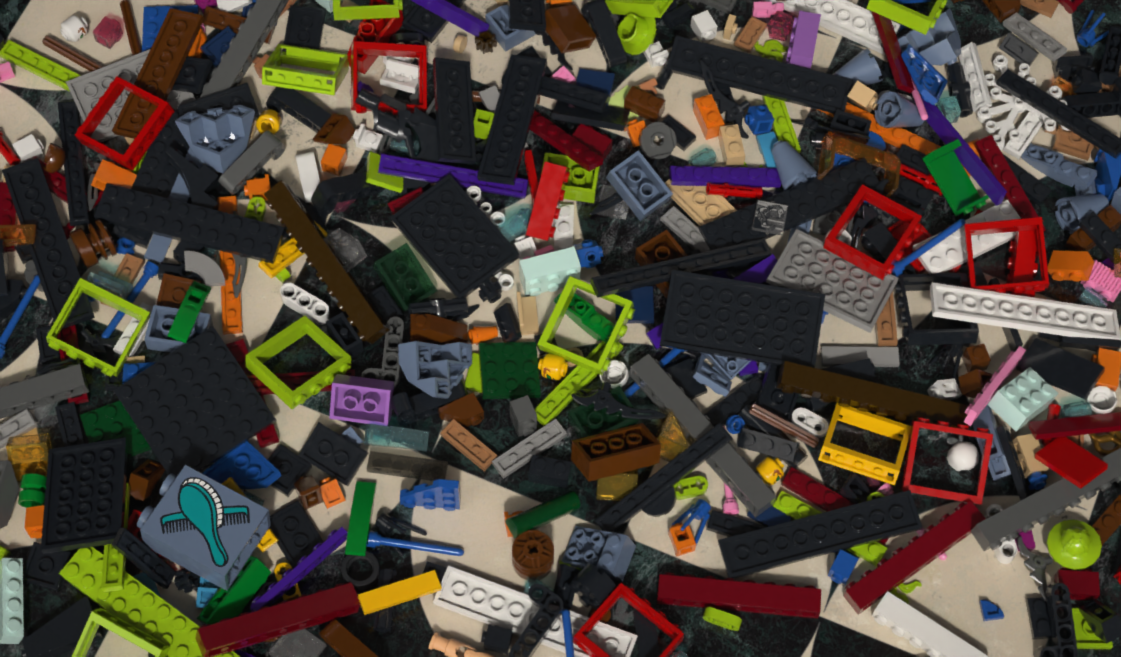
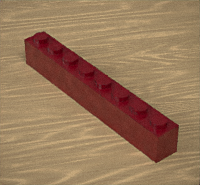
(912, 558)
(739, 596)
(277, 620)

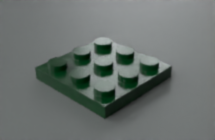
(509, 370)
(114, 423)

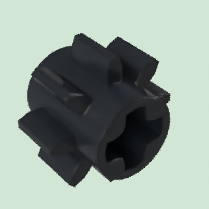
(490, 291)
(186, 580)

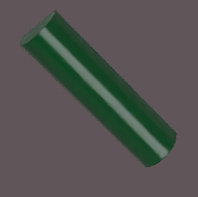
(543, 513)

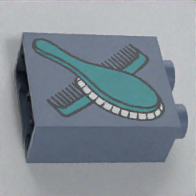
(204, 526)

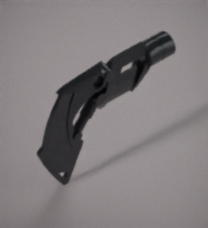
(419, 121)

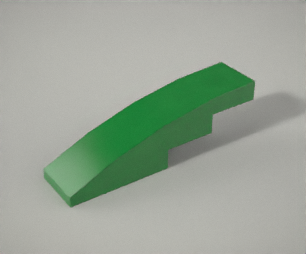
(360, 518)

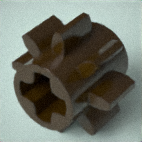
(485, 42)

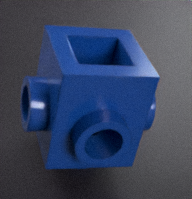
(759, 119)
(588, 253)

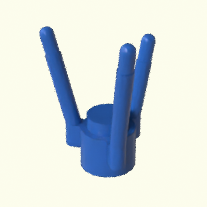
(1087, 36)
(698, 511)

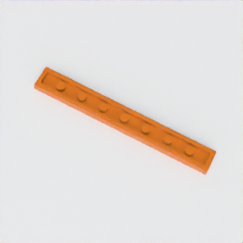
(230, 305)

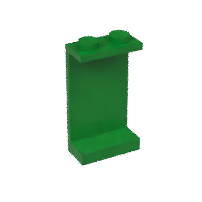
(953, 179)

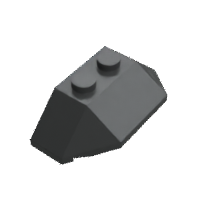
(8, 491)

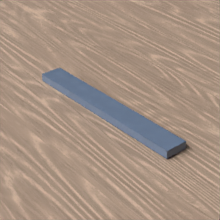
(159, 245)

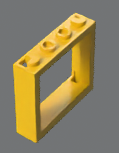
(860, 462)

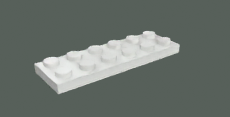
(952, 250)

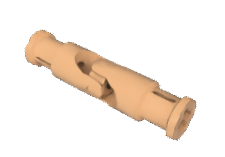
(451, 646)

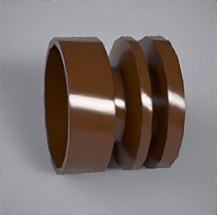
(93, 243)
(534, 564)

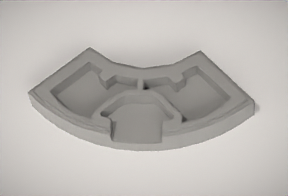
(205, 267)

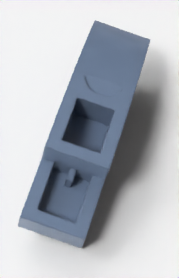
(1057, 168)
(997, 462)

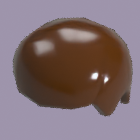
(54, 158)

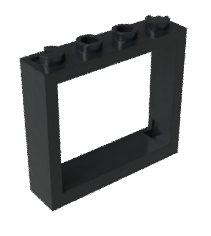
(922, 282)

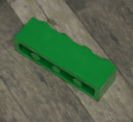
(243, 589)

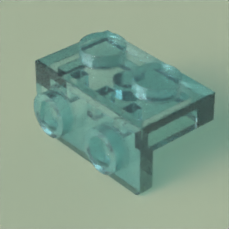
(111, 284)

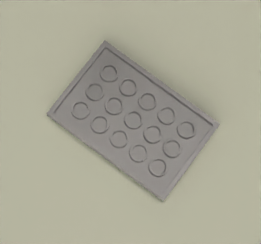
(91, 86)
(849, 290)

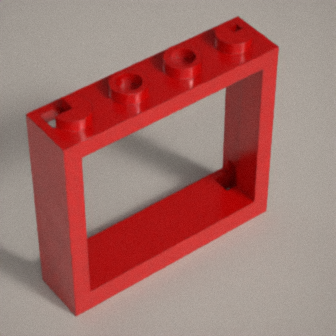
(389, 49)
(145, 136)
(1002, 227)
(855, 256)
(944, 427)
(641, 605)

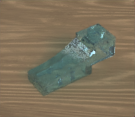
(396, 437)

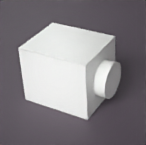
(704, 26)
(28, 148)

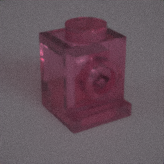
(780, 25)

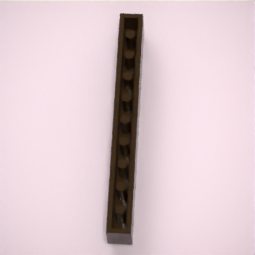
(327, 262)
(868, 395)

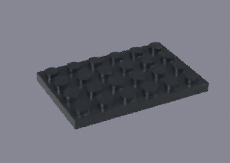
(454, 237)
(84, 495)

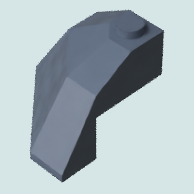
(939, 44)
(218, 135)
(435, 366)

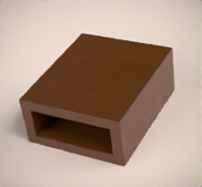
(568, 28)

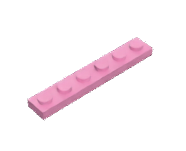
(990, 389)

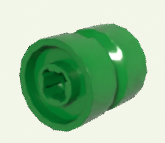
(33, 488)

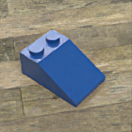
(1108, 171)

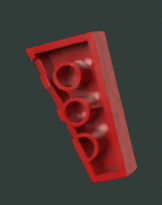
(375, 30)
(547, 201)
(1022, 260)

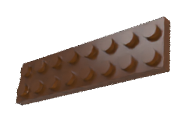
(159, 69)

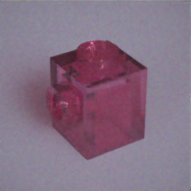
(108, 32)

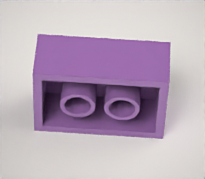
(803, 39)
(361, 400)

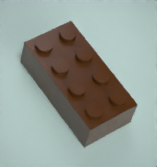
(659, 249)
(615, 452)

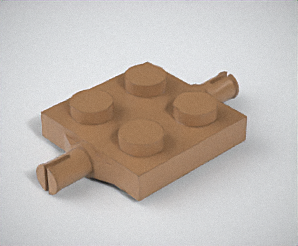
(1071, 143)

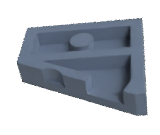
(711, 377)

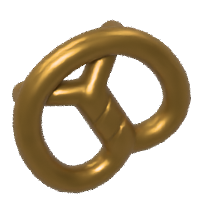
(1106, 438)

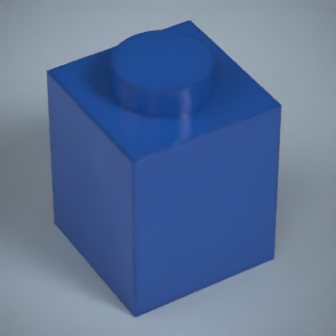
(842, 567)

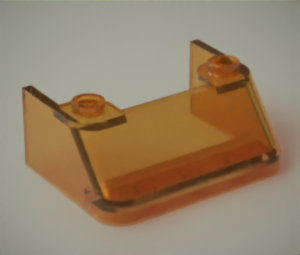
(845, 145)

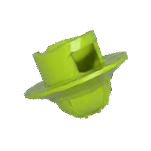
(636, 33)
(1074, 544)

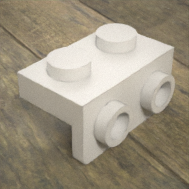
(400, 76)

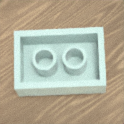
(548, 271)
(1022, 399)

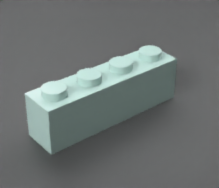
(11, 600)

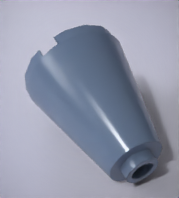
(861, 69)
(896, 111)
(791, 165)
(1076, 208)

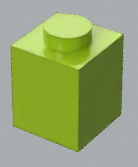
(482, 123)

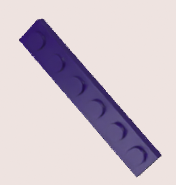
(718, 175)
(305, 566)

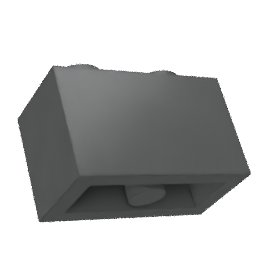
(523, 416)

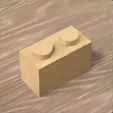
(863, 97)
(731, 146)

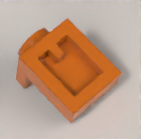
(634, 129)
(330, 492)

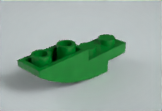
(189, 311)
(588, 319)

